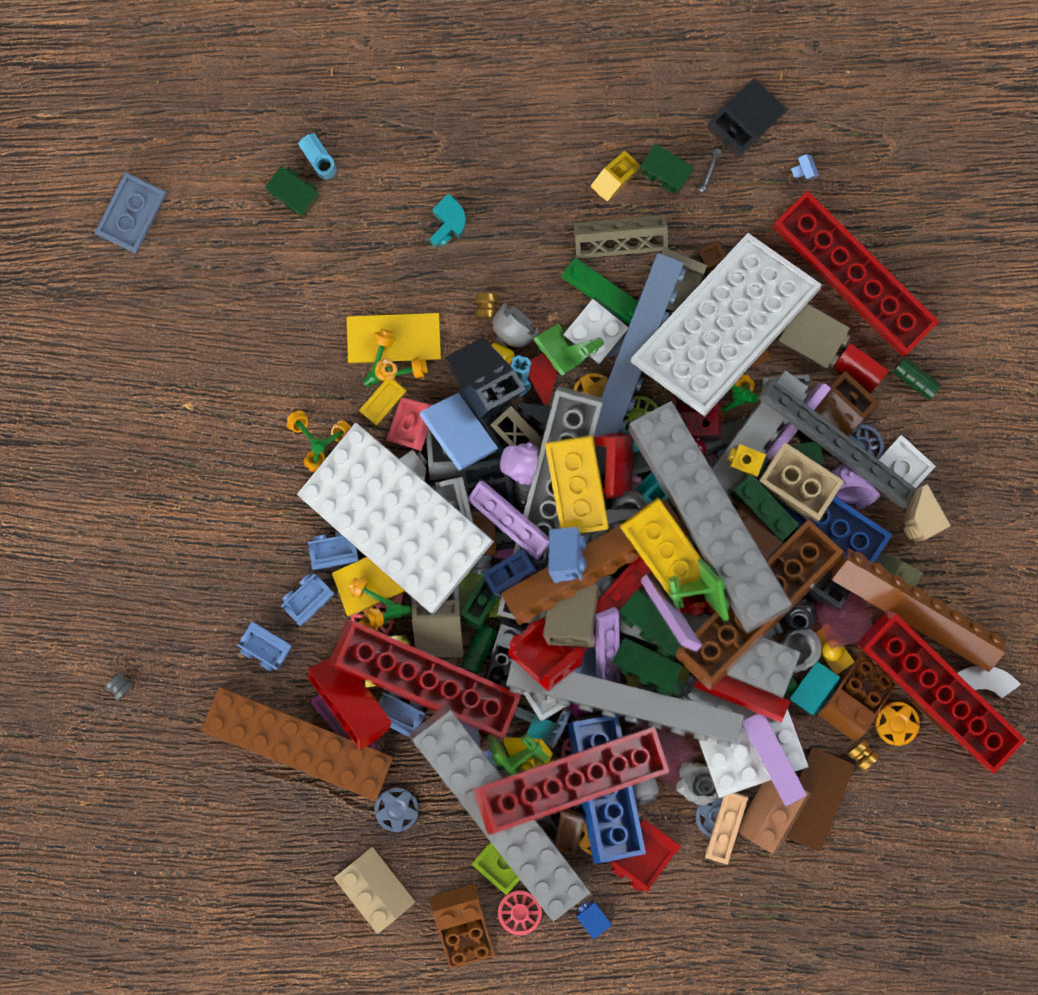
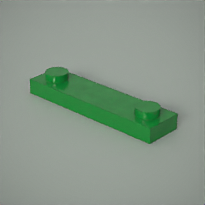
(600, 290)

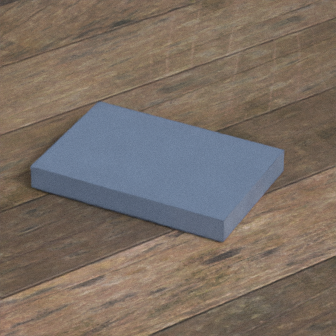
(130, 213)

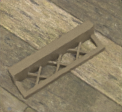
(620, 231)
(517, 421)

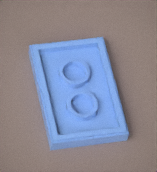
(458, 431)

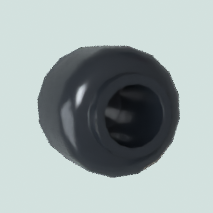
(802, 615)

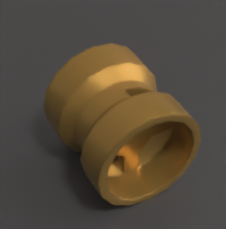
(486, 307)
(859, 750)

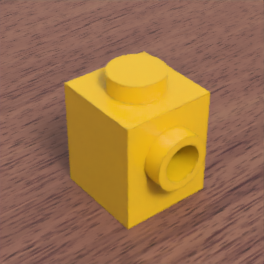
(746, 459)

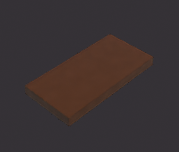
(826, 781)

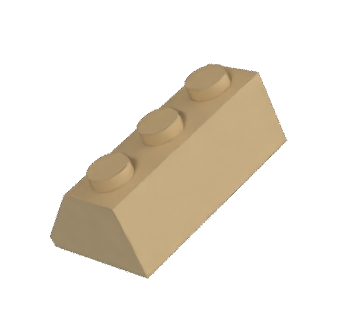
(800, 483)
(923, 516)
(374, 890)

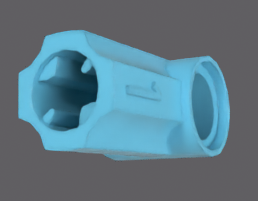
(317, 155)
(522, 367)

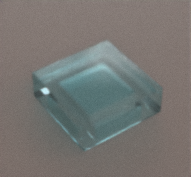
(524, 714)

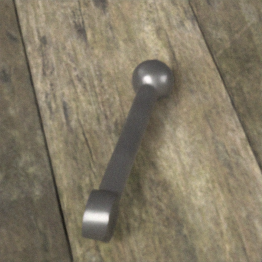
(717, 153)

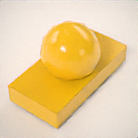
(837, 658)

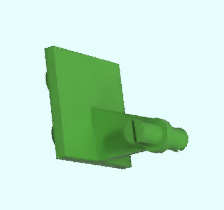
(564, 353)
(709, 584)
(511, 763)

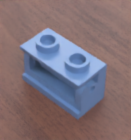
(331, 552)
(566, 554)
(307, 599)
(264, 646)
(403, 716)

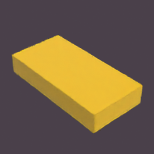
(382, 401)

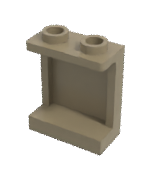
(690, 281)
(815, 336)
(573, 619)
(438, 632)

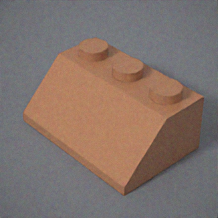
(768, 819)

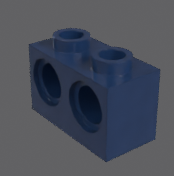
(510, 572)

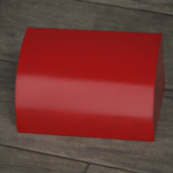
(860, 367)

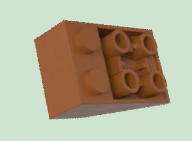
(857, 698)
(462, 926)

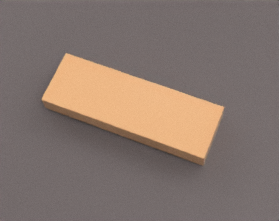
(726, 827)

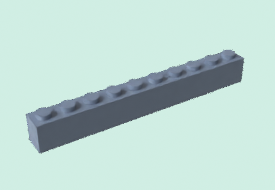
(645, 322)

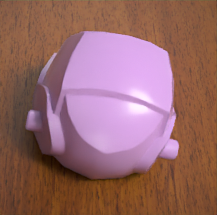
(520, 462)
(854, 488)

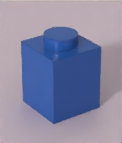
(593, 918)

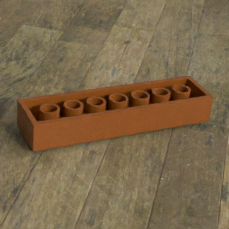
(797, 569)
(297, 743)

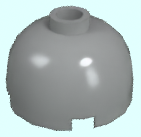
(513, 327)

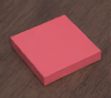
(408, 426)

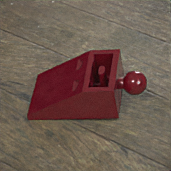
(695, 422)

